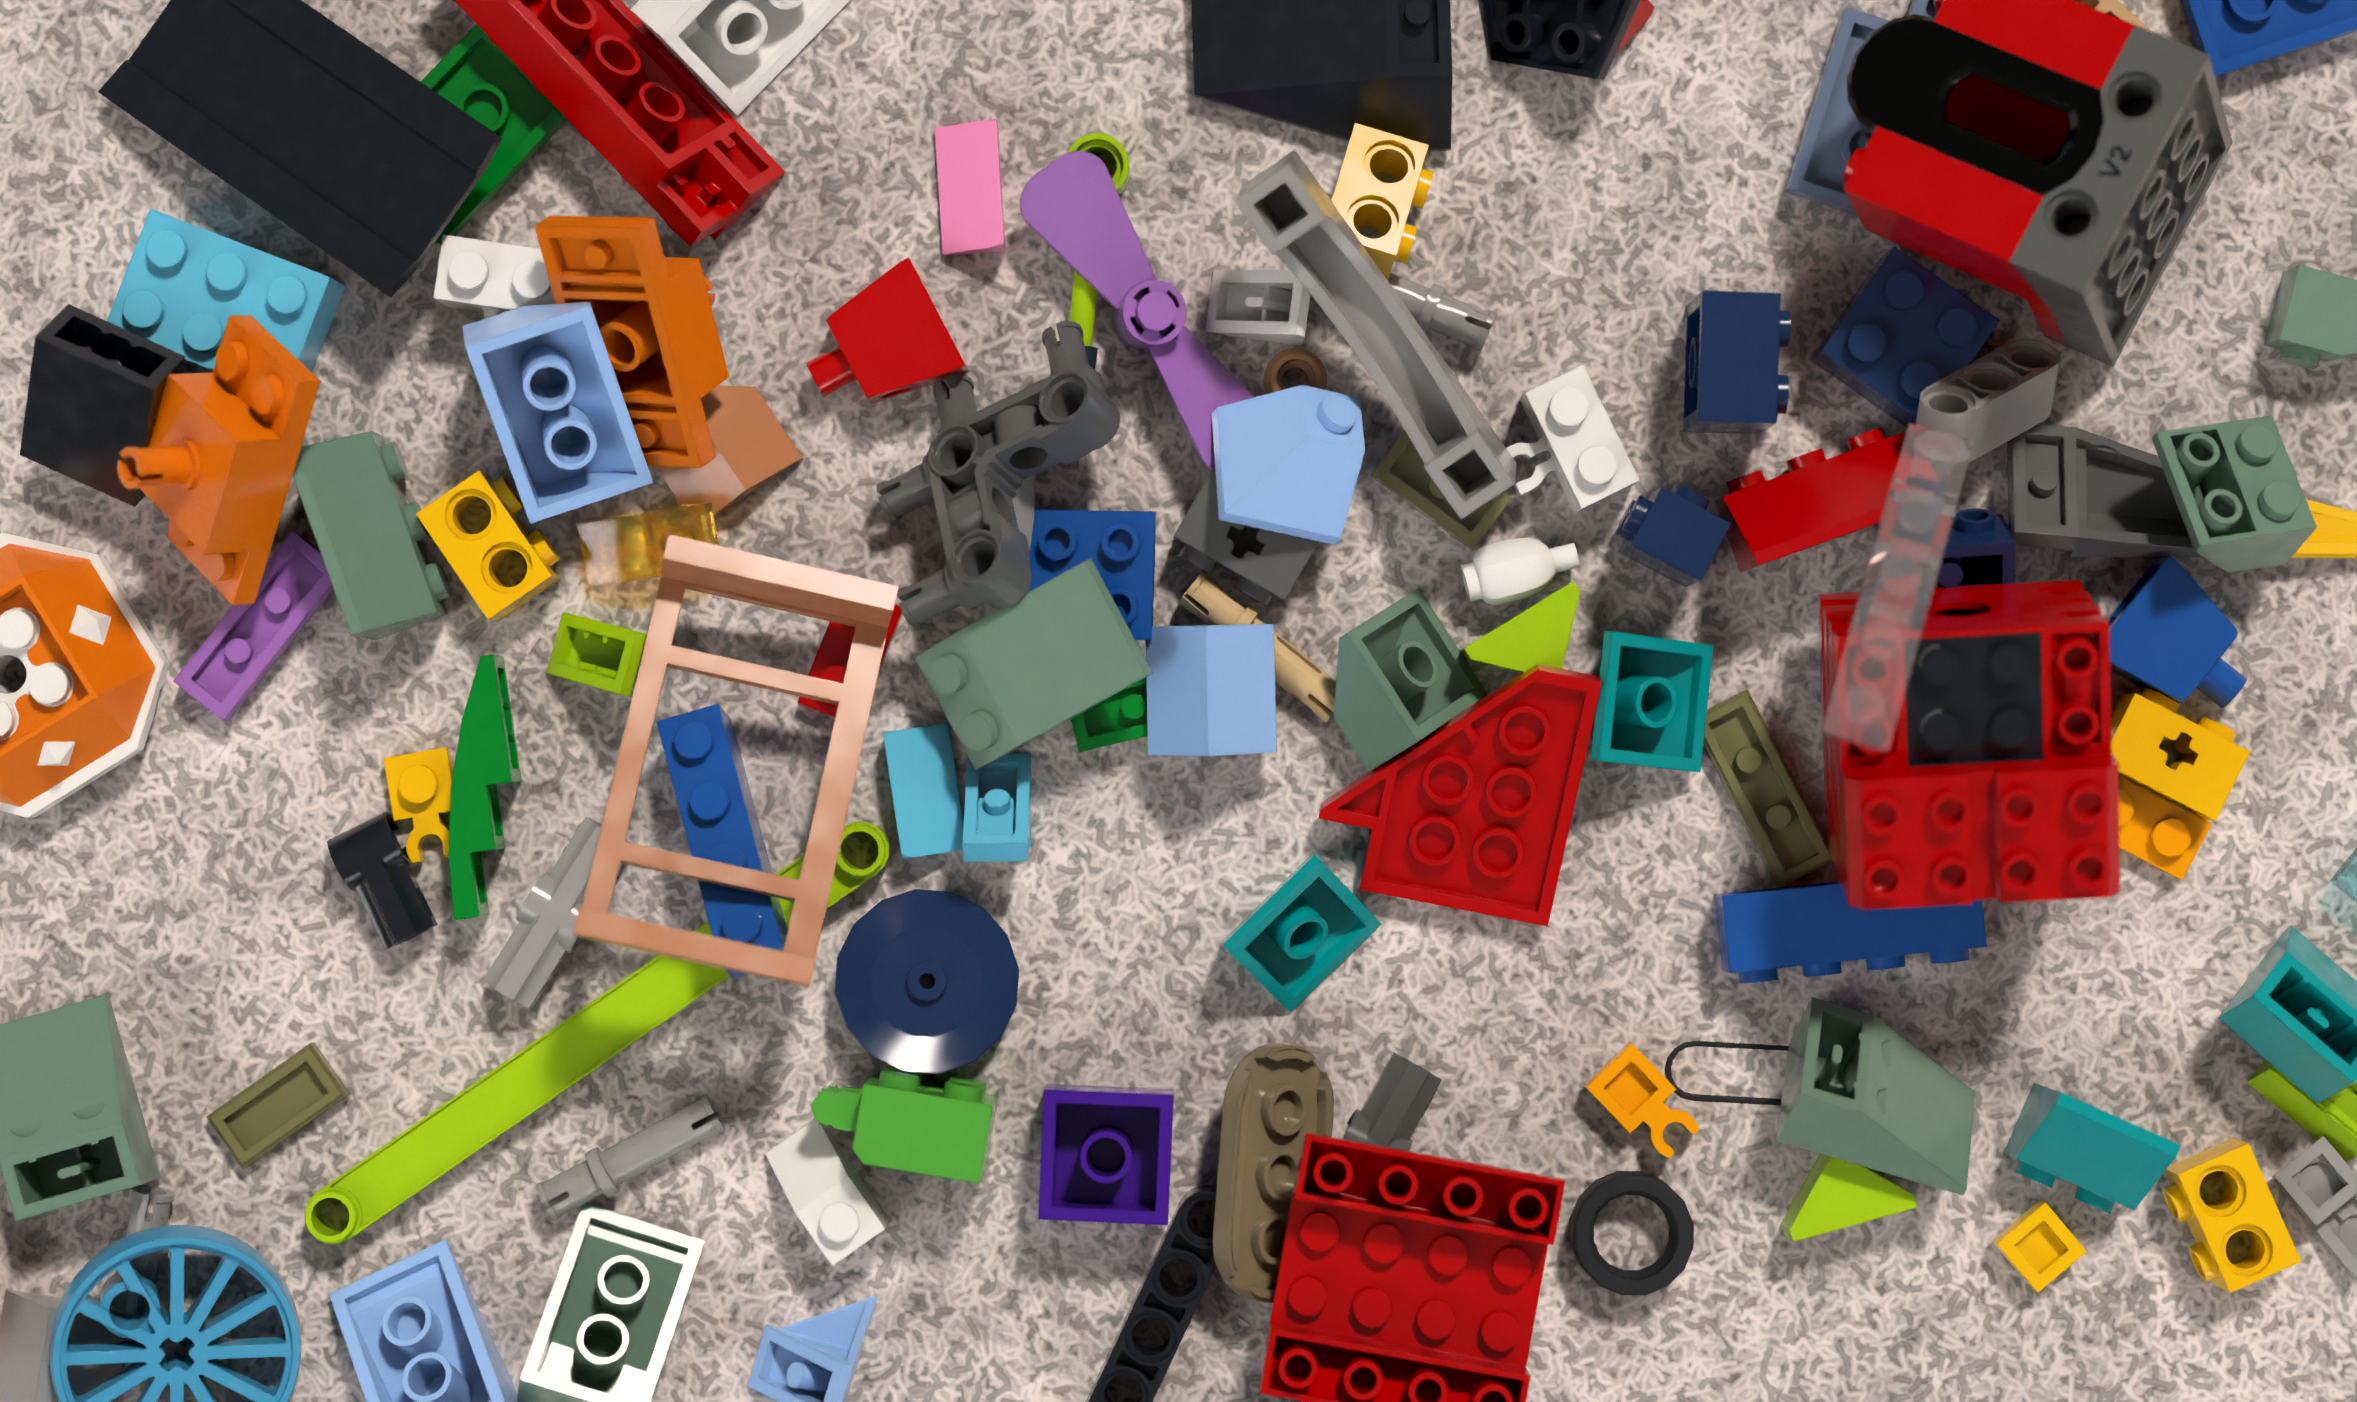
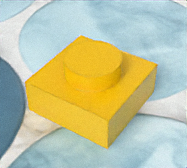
(2039, 1246)

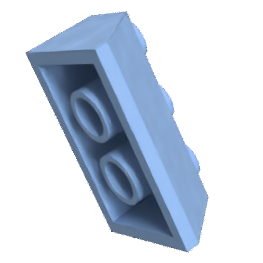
(556, 406)

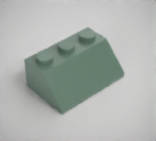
(370, 535)

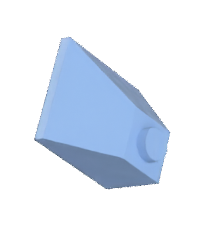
(1289, 461)

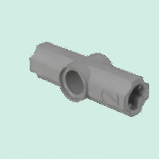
(546, 922)

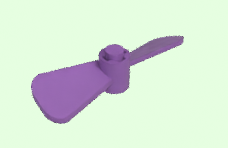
(1086, 224)

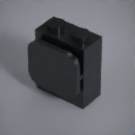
(92, 397)

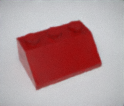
(1812, 501)

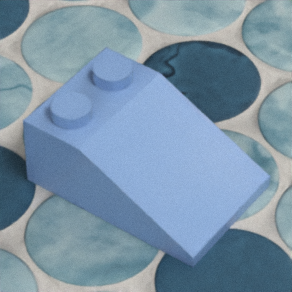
(421, 1334)

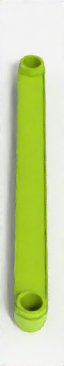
(543, 1070)

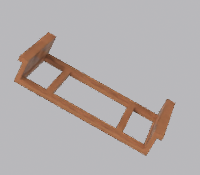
(783, 587)

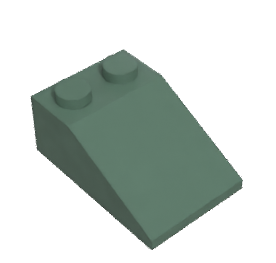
(1033, 664)
(610, 1311)

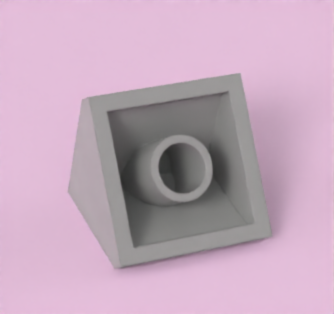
(25, 1349)

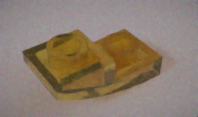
(634, 544)

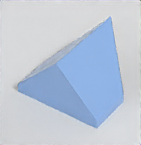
(813, 1356)

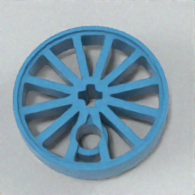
(154, 1325)

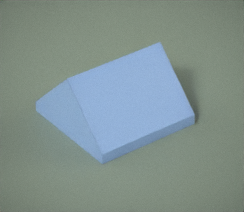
(1211, 690)

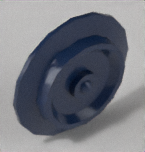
(926, 981)

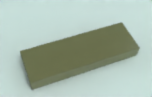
(1763, 790)

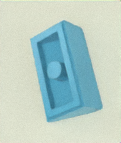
(924, 790)

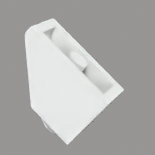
(826, 1192)

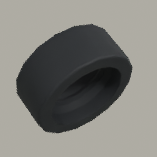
(1679, 1242)

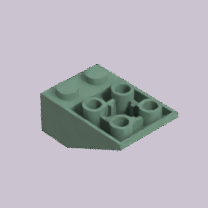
(1874, 1099)
(69, 1110)

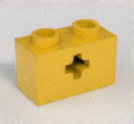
(2209, 759)

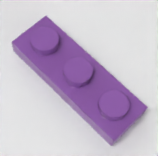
(257, 634)

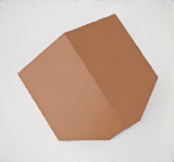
(747, 448)

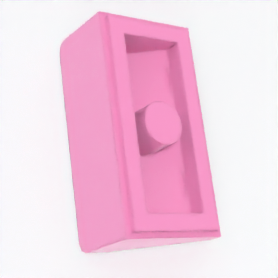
(970, 188)

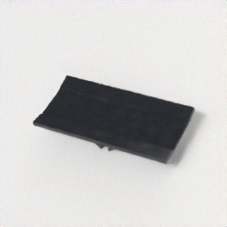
(308, 127)

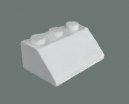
(736, 43)

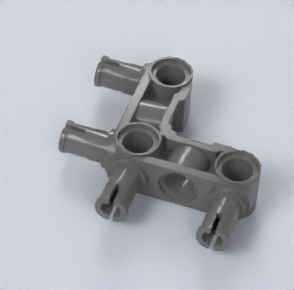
(982, 462)

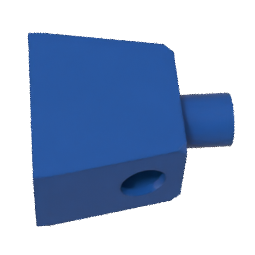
(2173, 637)

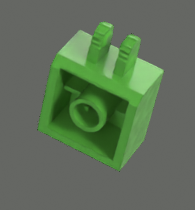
(915, 1123)

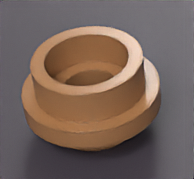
(1294, 359)

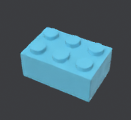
(191, 280)

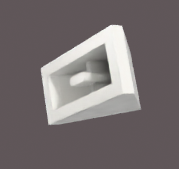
(1258, 305)

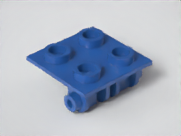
(1117, 544)

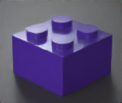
(1106, 1154)

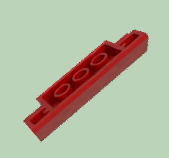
(635, 107)

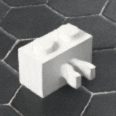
(490, 276)
(1576, 440)

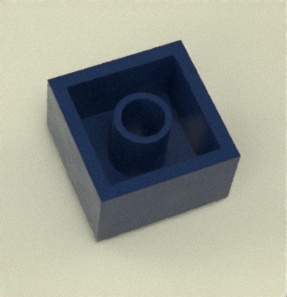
(1902, 335)
(1735, 362)

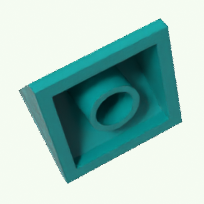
(1652, 702)
(1301, 932)

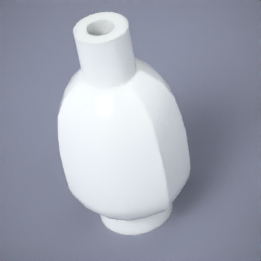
(1515, 569)

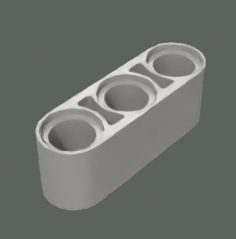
(1994, 395)

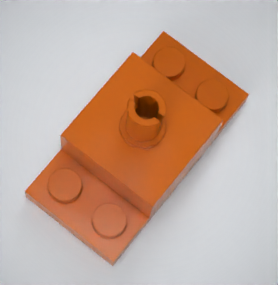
(652, 323)
(227, 455)

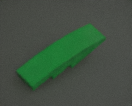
(483, 760)

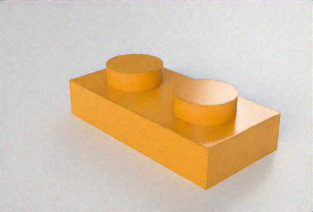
(2158, 829)

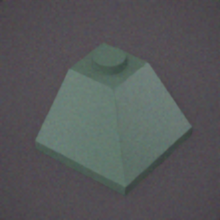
(1399, 680)

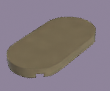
(1261, 1141)

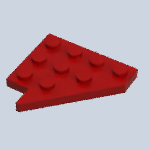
(1481, 802)

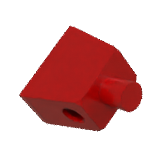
(888, 340)

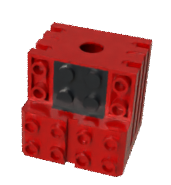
(1995, 757)

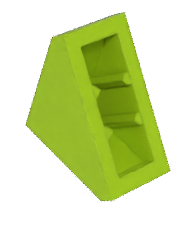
(1531, 637)
(597, 654)
(1841, 1196)

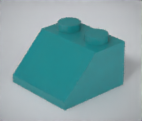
(2088, 1148)

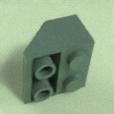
(2236, 492)

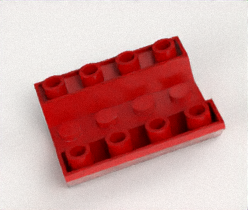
(1407, 1277)

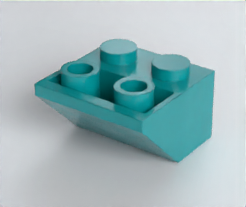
(2300, 1016)

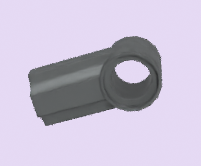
(1394, 1105)

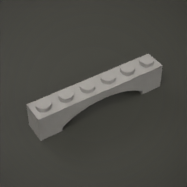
(1334, 267)

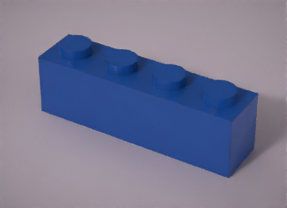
(721, 823)
(1819, 931)

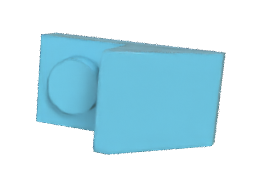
(998, 810)

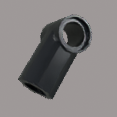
(381, 874)

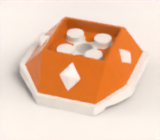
(87, 671)

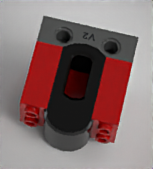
(2037, 154)

